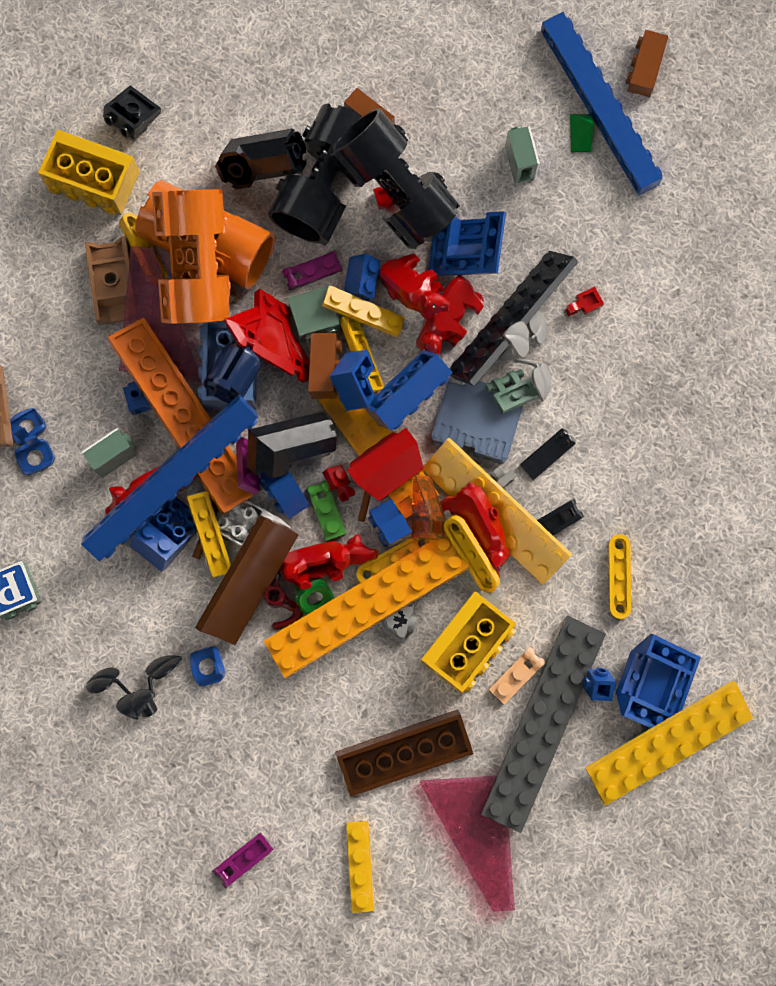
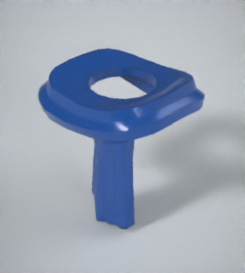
(18, 432)
(34, 443)
(195, 659)

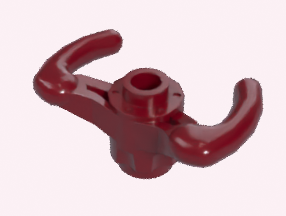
(271, 590)

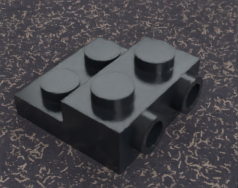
(130, 112)

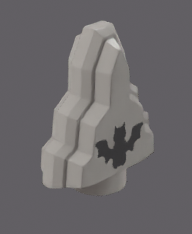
(400, 623)

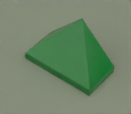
(581, 132)

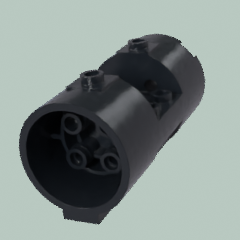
(306, 204)
(418, 204)

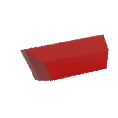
(387, 464)

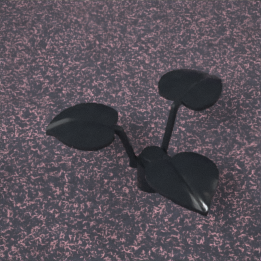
(142, 700)

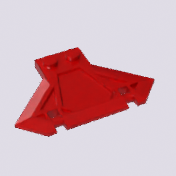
(270, 335)

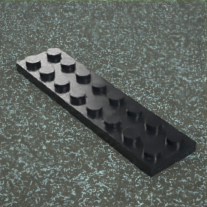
(519, 307)

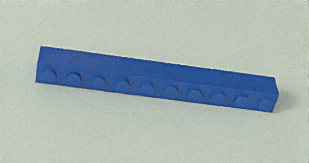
(601, 103)
(169, 478)

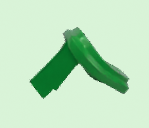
(318, 585)

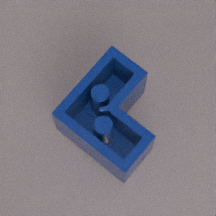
(351, 380)
(286, 492)
(390, 523)

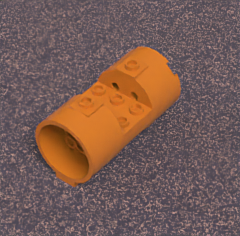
(240, 251)
(194, 289)

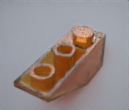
(427, 512)

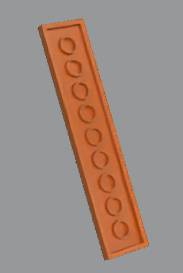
(176, 406)

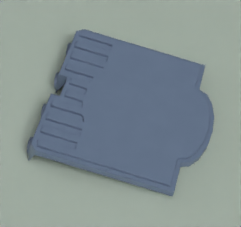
(475, 421)

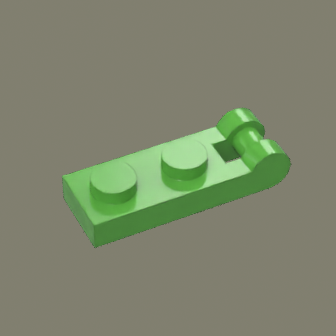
(327, 511)

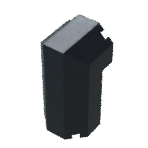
(261, 157)
(289, 442)

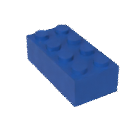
(408, 390)

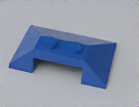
(468, 246)
(655, 681)

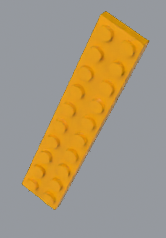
(365, 605)

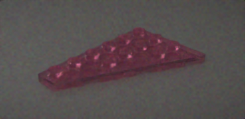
(144, 301)
(478, 839)

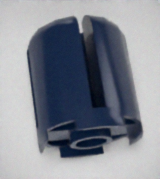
(232, 372)

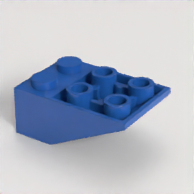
(165, 534)

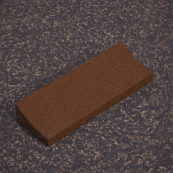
(247, 580)
(404, 752)

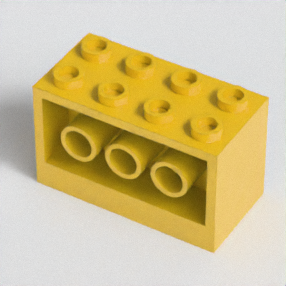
(89, 172)
(466, 628)

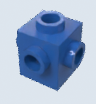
(599, 684)

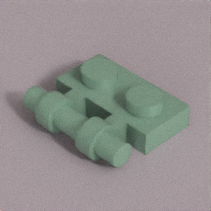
(513, 396)

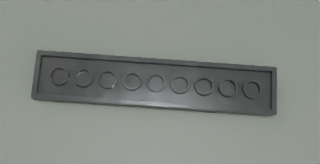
(543, 724)

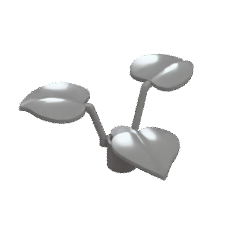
(519, 346)

